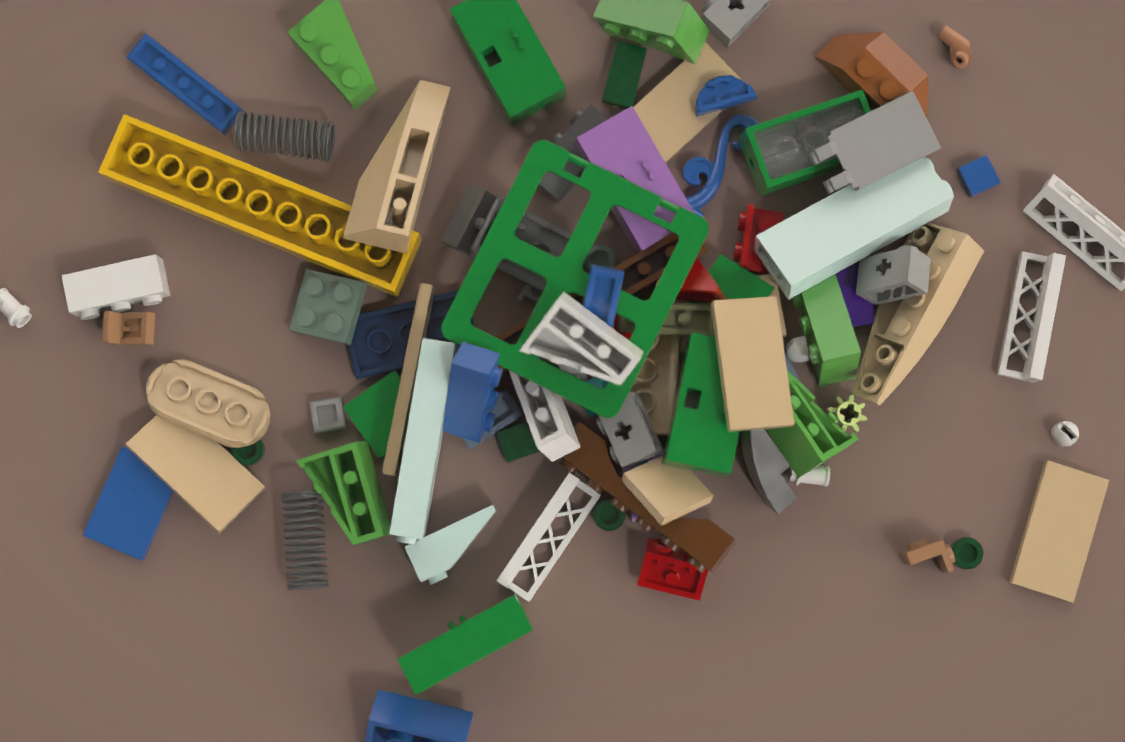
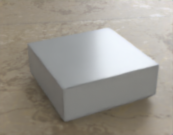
(328, 415)

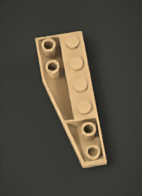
(397, 174)
(910, 325)

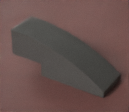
(765, 468)

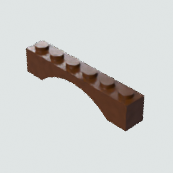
(698, 538)

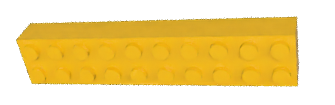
(249, 203)

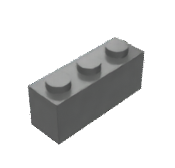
(582, 121)

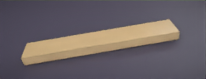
(405, 393)

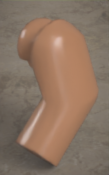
(959, 47)

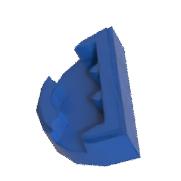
(722, 94)

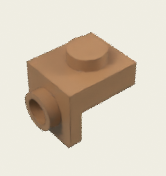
(128, 328)
(921, 550)

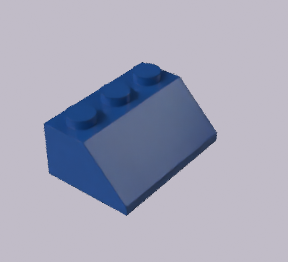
(415, 720)

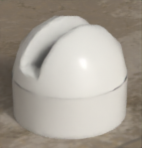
(797, 350)
(1060, 437)

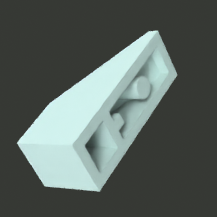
(443, 548)

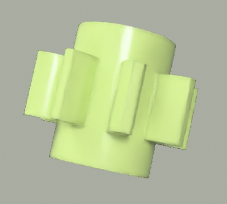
(854, 409)

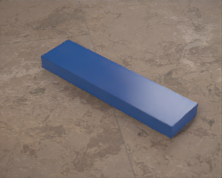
(184, 84)

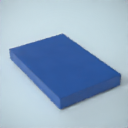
(129, 507)

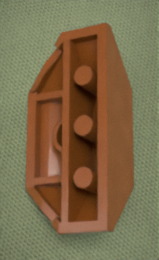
(876, 66)

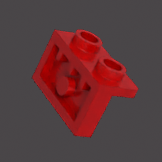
(752, 223)
(670, 571)

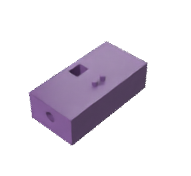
(629, 152)

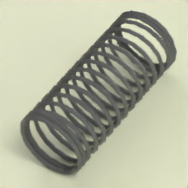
(325, 135)
(303, 582)

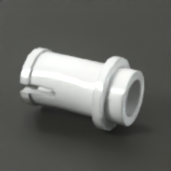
(17, 314)
(817, 476)

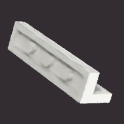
(1089, 220)
(1043, 316)
(538, 530)

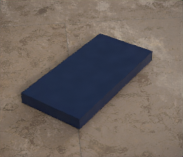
(384, 333)

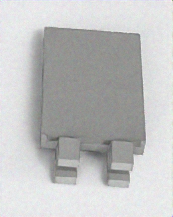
(878, 143)

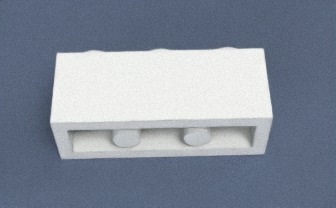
(116, 287)
(546, 418)

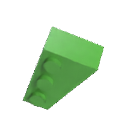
(659, 24)
(334, 51)
(828, 332)
(813, 437)
(351, 490)

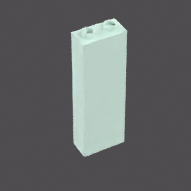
(851, 226)
(422, 442)

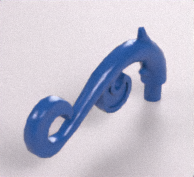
(715, 171)

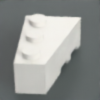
(583, 341)

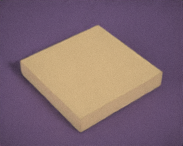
(666, 490)

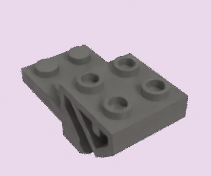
(474, 219)

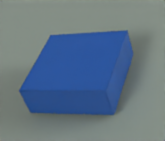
(978, 176)

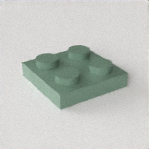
(328, 307)

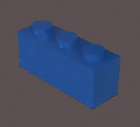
(472, 392)

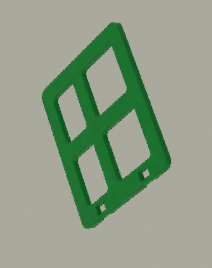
(567, 274)

